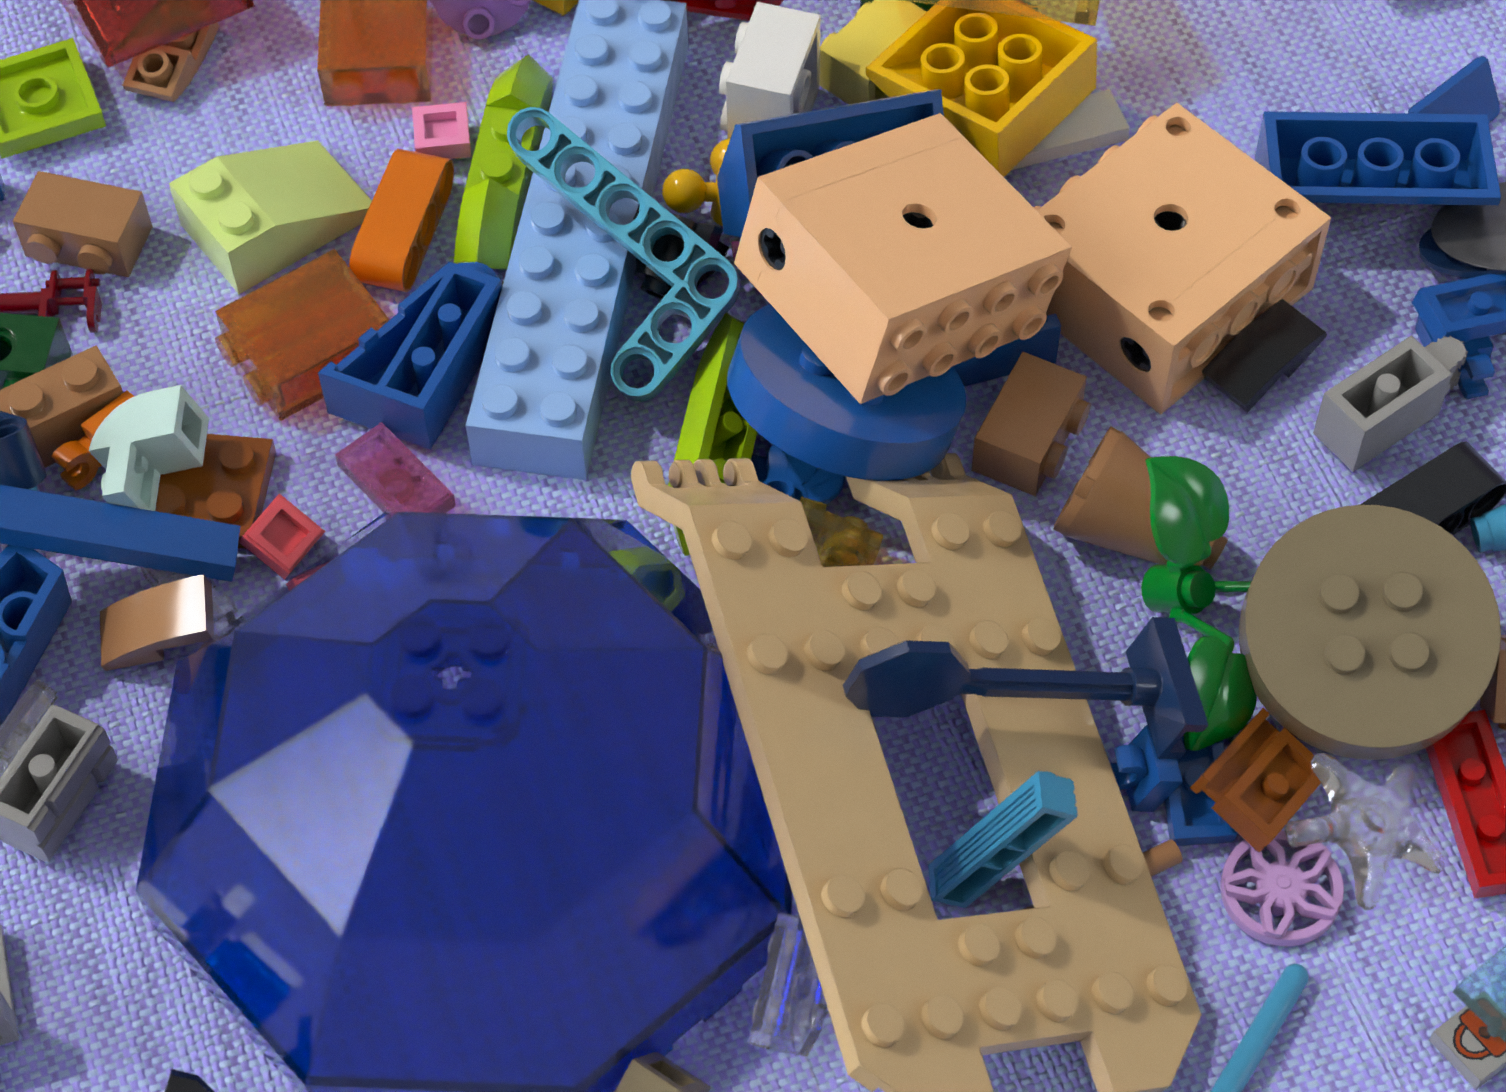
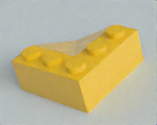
(997, 73)

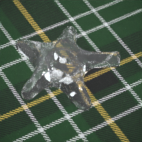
(1368, 824)

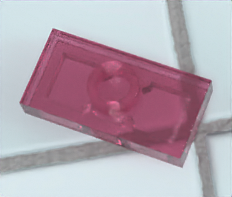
(393, 474)

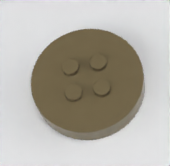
(1369, 632)

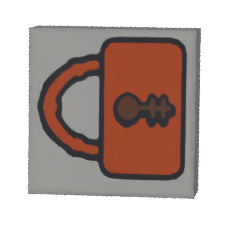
(1470, 1047)

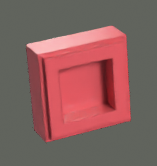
(281, 536)

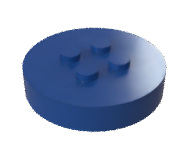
(815, 419)

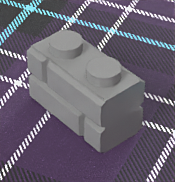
(52, 781)

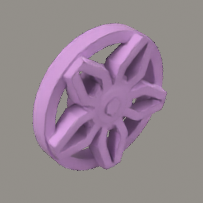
(1282, 891)

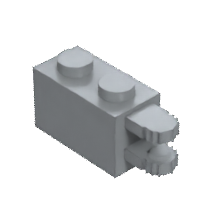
(1388, 399)

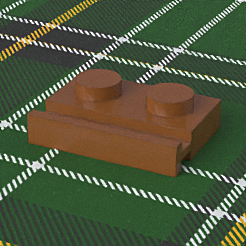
(1259, 780)

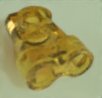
(841, 539)

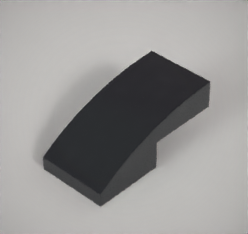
(1262, 353)

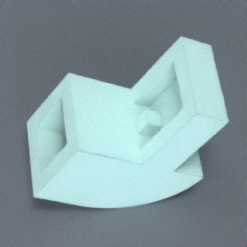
(145, 439)

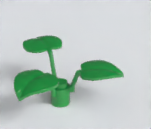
(1185, 515)

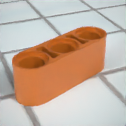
(402, 220)

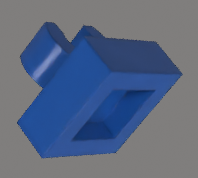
(1143, 774)

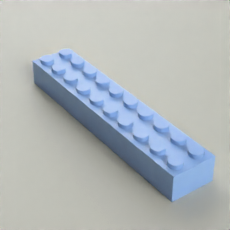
(566, 276)

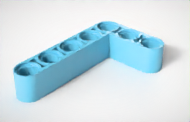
(638, 238)

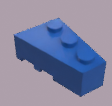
(418, 360)

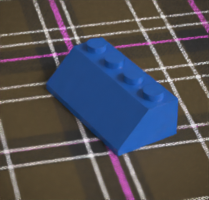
(790, 139)
(1381, 157)

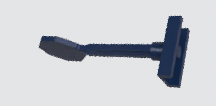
(929, 673)

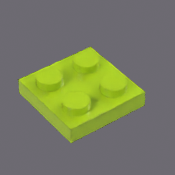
(45, 98)

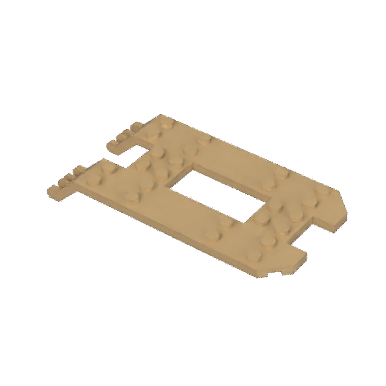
(906, 990)

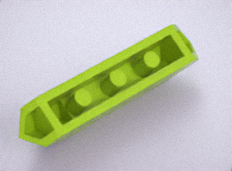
(496, 176)
(712, 421)

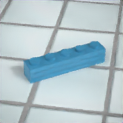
(1002, 839)

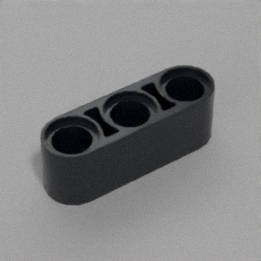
(1447, 489)

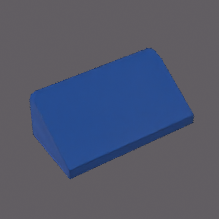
(1465, 92)

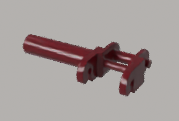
(48, 300)

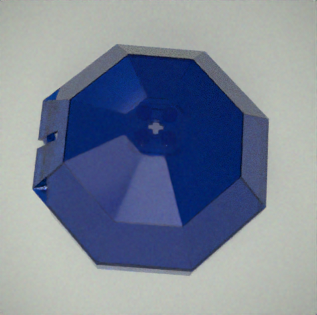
(475, 871)

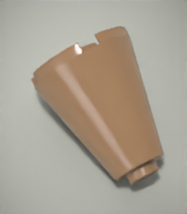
(1113, 503)

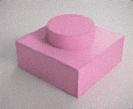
(442, 130)

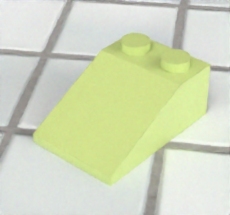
(267, 208)

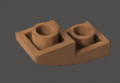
(170, 67)
(156, 619)

